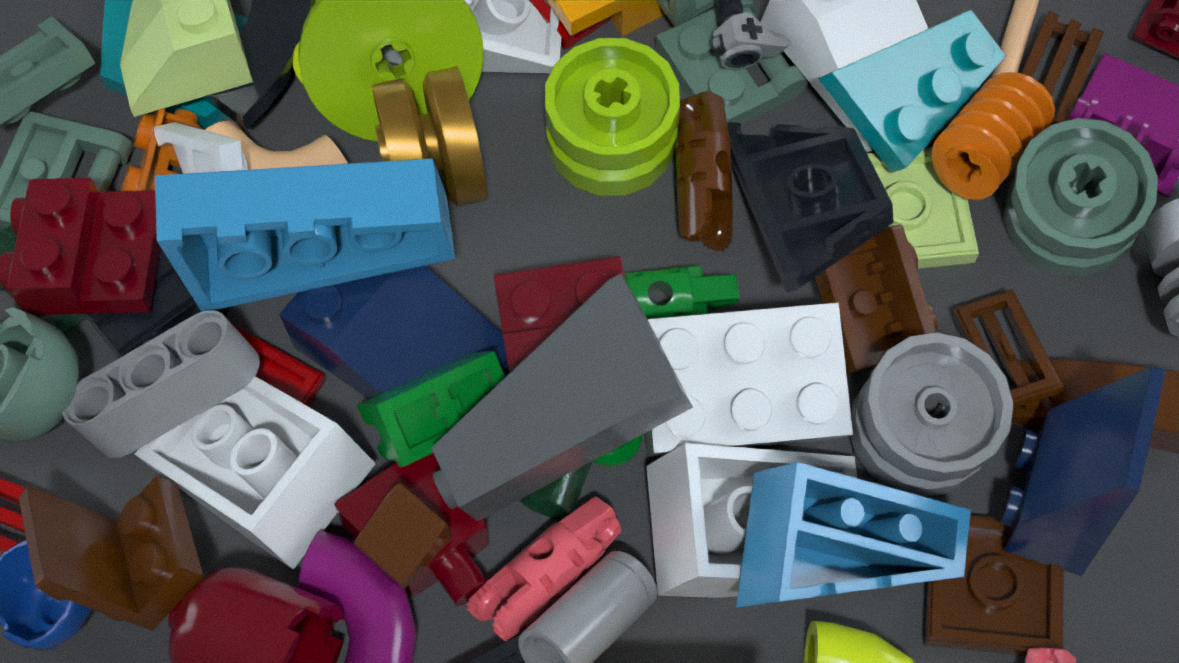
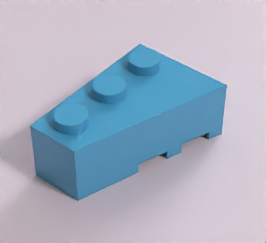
(842, 534)

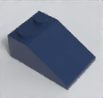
(387, 328)
(1081, 472)

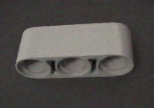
(162, 384)

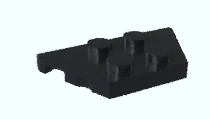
(810, 195)

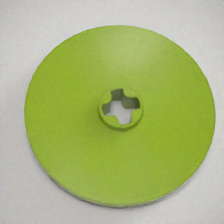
(344, 55)

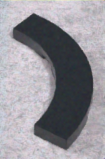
(269, 47)

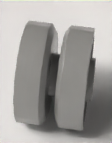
(931, 414)

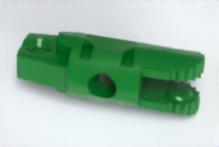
(686, 291)

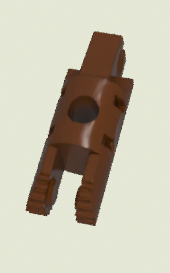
(704, 171)

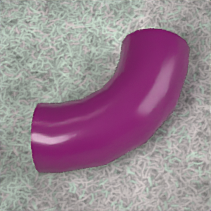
(372, 602)

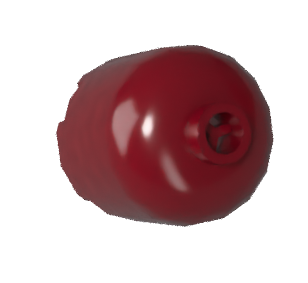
(252, 619)

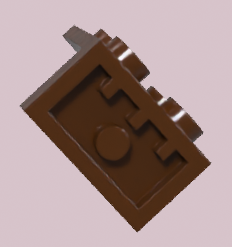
(121, 567)

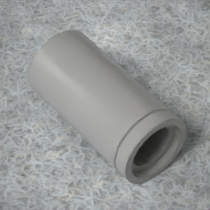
(591, 613)

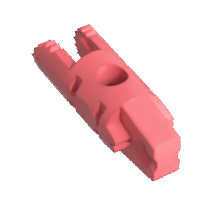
(545, 569)

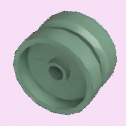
(1079, 197)

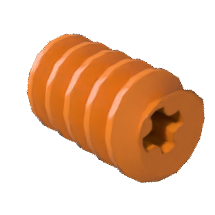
(991, 134)

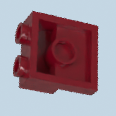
(81, 249)
(543, 298)

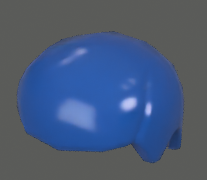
(30, 614)

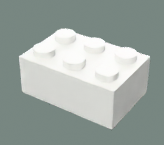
(756, 378)

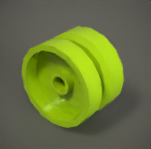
(611, 116)

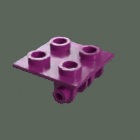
(1140, 105)

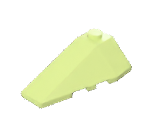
(180, 52)

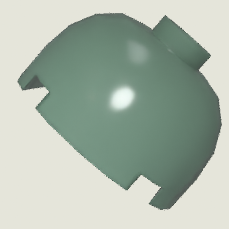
(35, 376)

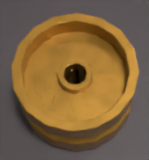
(441, 134)

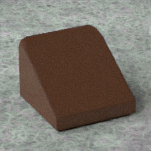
(403, 536)

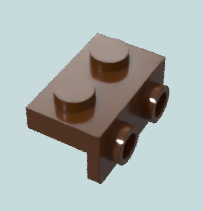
(877, 298)

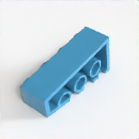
(299, 227)

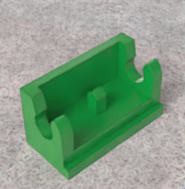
(427, 407)

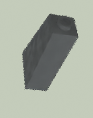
(562, 407)

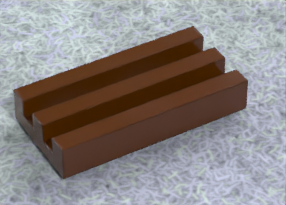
(1069, 36)
(1024, 392)

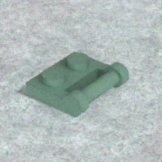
(39, 65)
(700, 69)
(51, 149)

